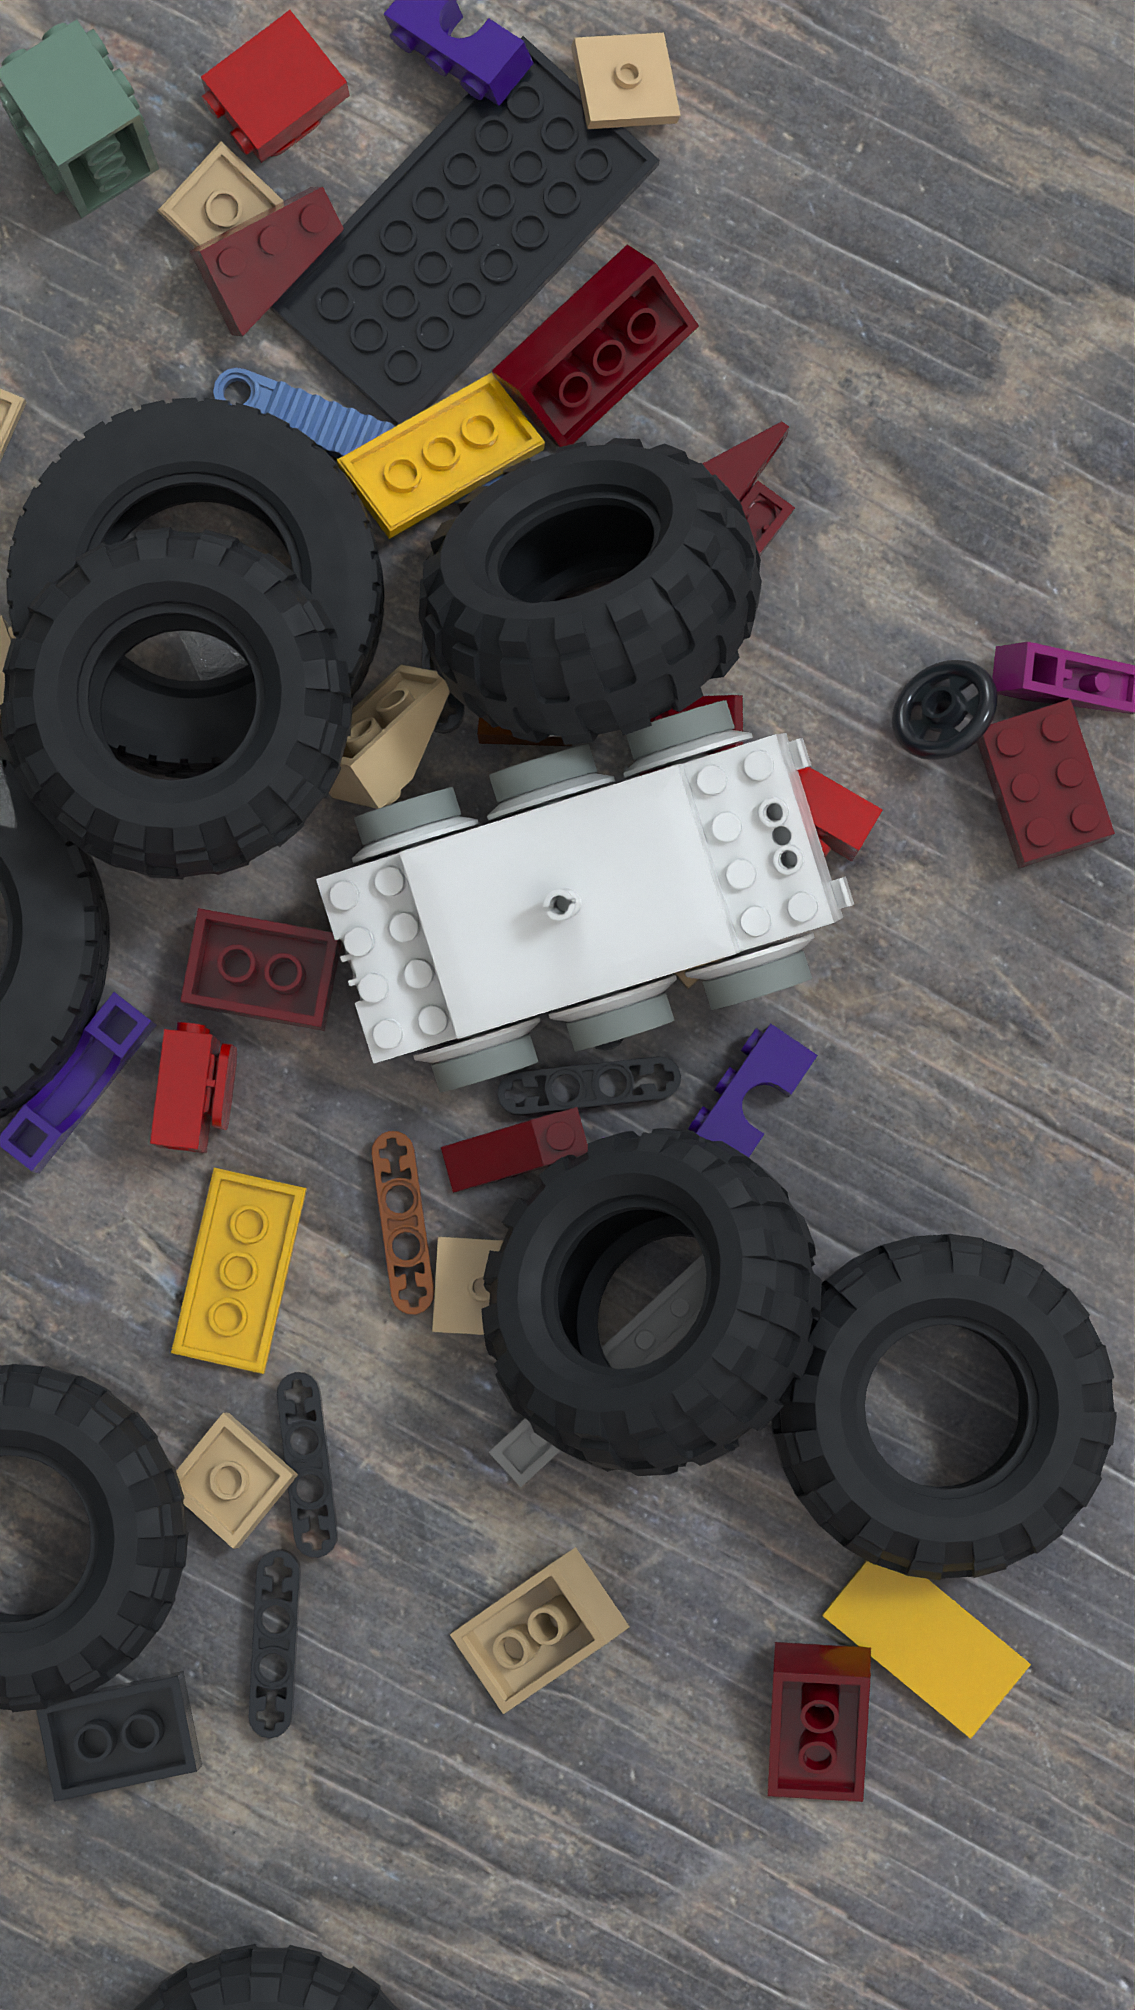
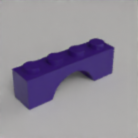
(63, 1103)

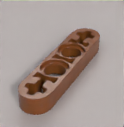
(398, 1223)

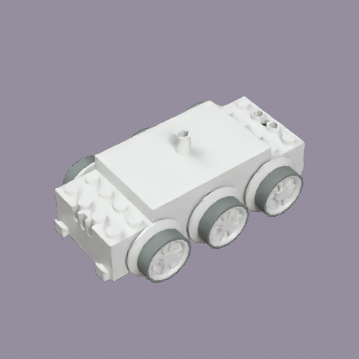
(583, 897)

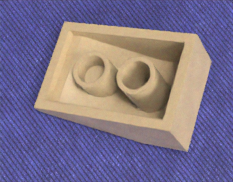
(389, 736)
(539, 1630)

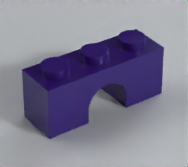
(485, 62)
(771, 1061)

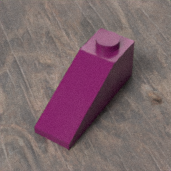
(1056, 675)

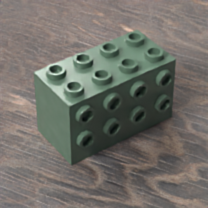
(77, 117)

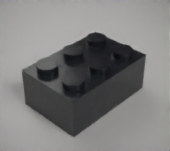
(120, 1737)

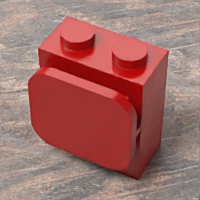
(274, 88)
(838, 814)
(192, 1088)

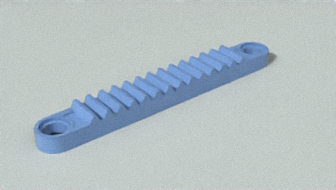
(326, 422)

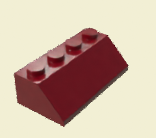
(596, 347)

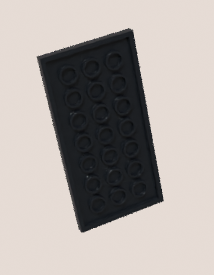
(462, 239)

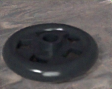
(944, 709)

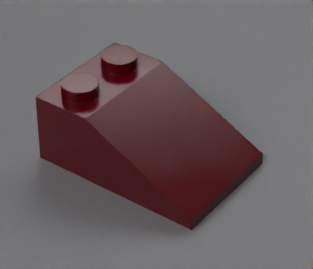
(819, 1721)

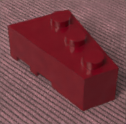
(265, 256)

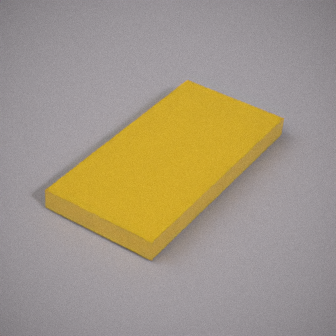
(440, 455)
(239, 1270)
(928, 1643)

